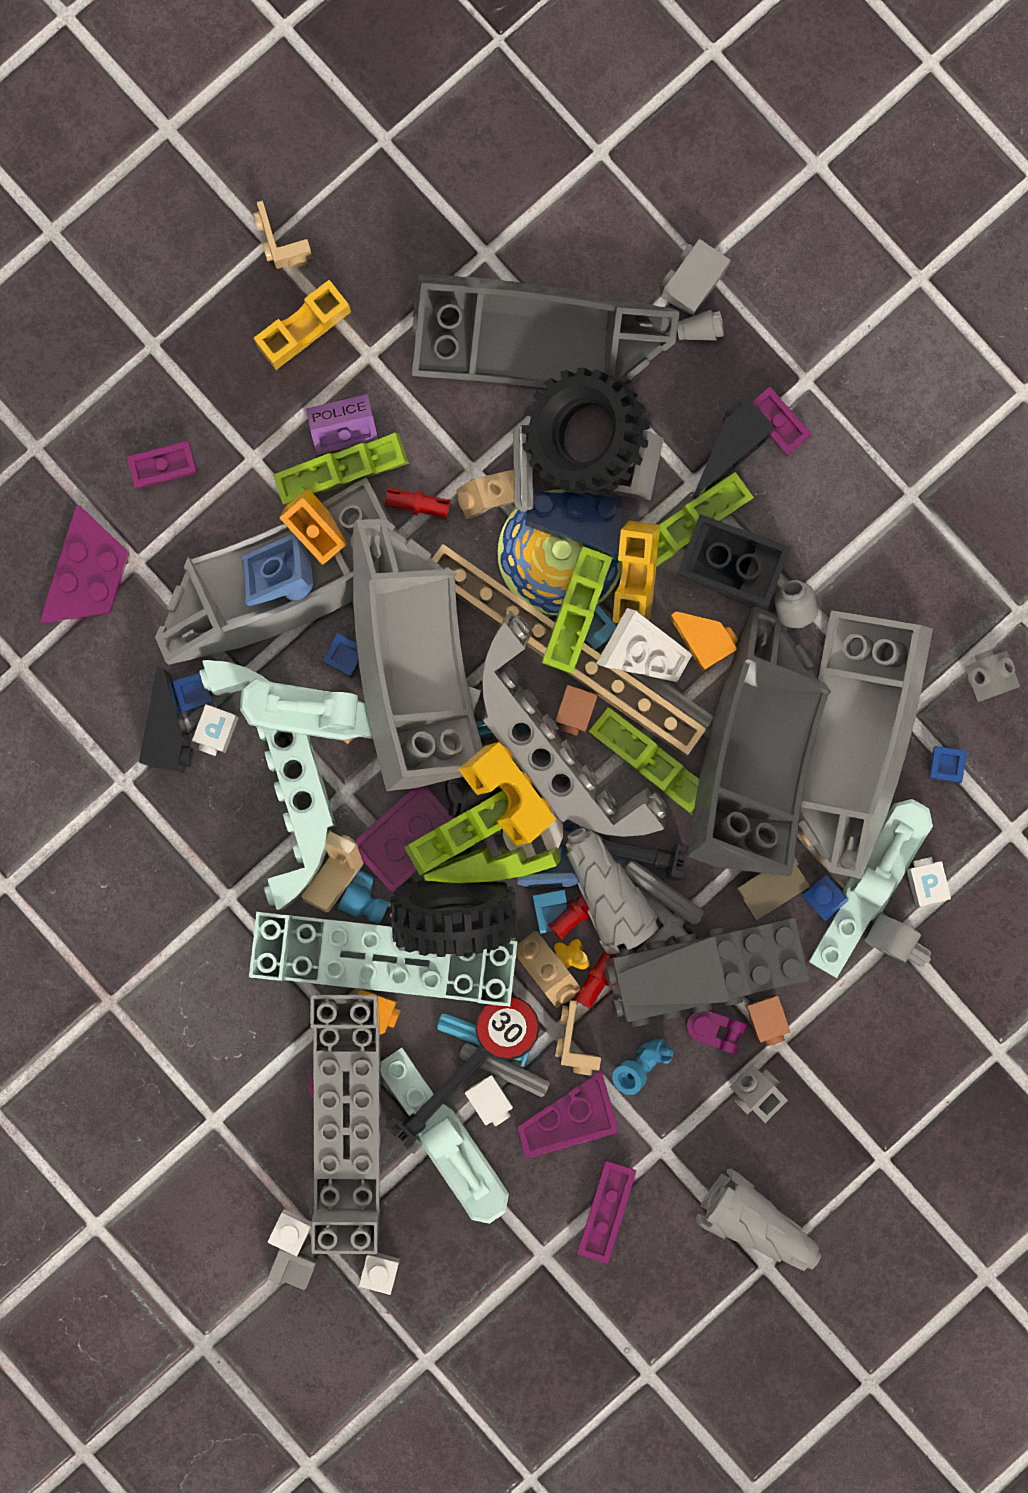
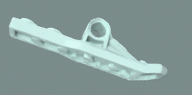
(304, 710)
(895, 848)
(448, 1143)

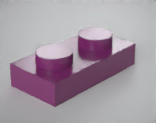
(788, 430)
(161, 465)

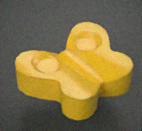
(572, 954)

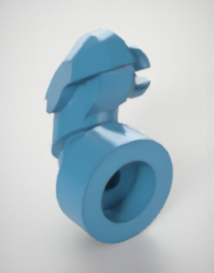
(631, 1075)

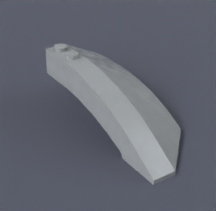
(210, 605)
(410, 659)
(863, 734)

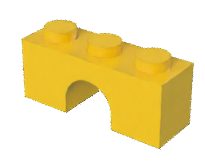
(317, 315)
(639, 558)
(526, 811)

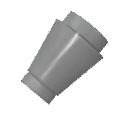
(702, 326)

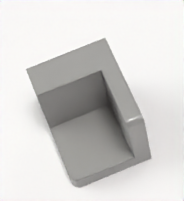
(292, 1269)

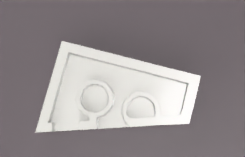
(644, 649)

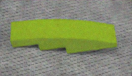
(341, 468)
(715, 503)
(577, 610)
(647, 758)
(457, 834)
(483, 867)

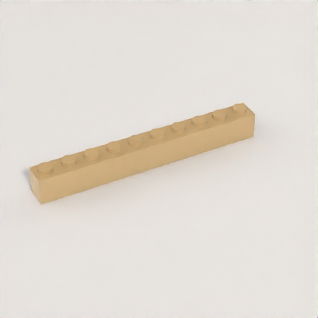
(610, 684)

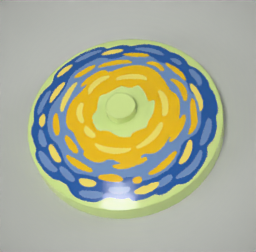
(541, 565)

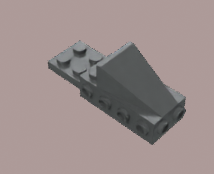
(704, 971)

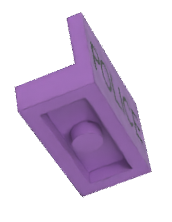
(341, 424)

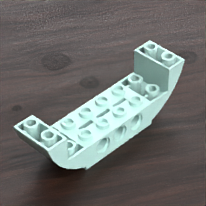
(309, 825)
(370, 960)

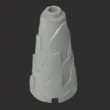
(613, 901)
(752, 1220)

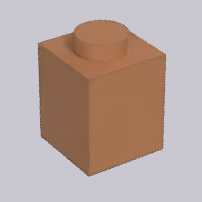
(575, 711)
(768, 1020)

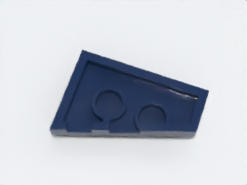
(582, 518)

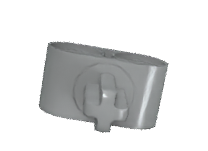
(897, 941)

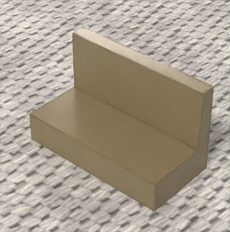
(769, 891)

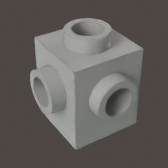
(991, 675)
(758, 1093)

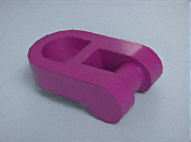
(704, 1028)

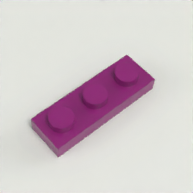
(606, 1211)

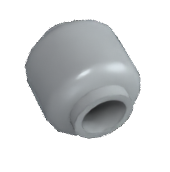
(796, 604)

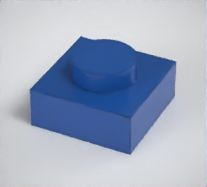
(342, 655)
(191, 693)
(947, 764)
(825, 897)

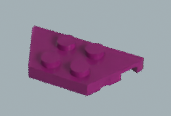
(86, 572)

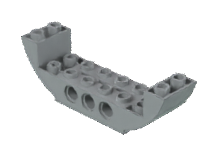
(570, 798)
(346, 1123)

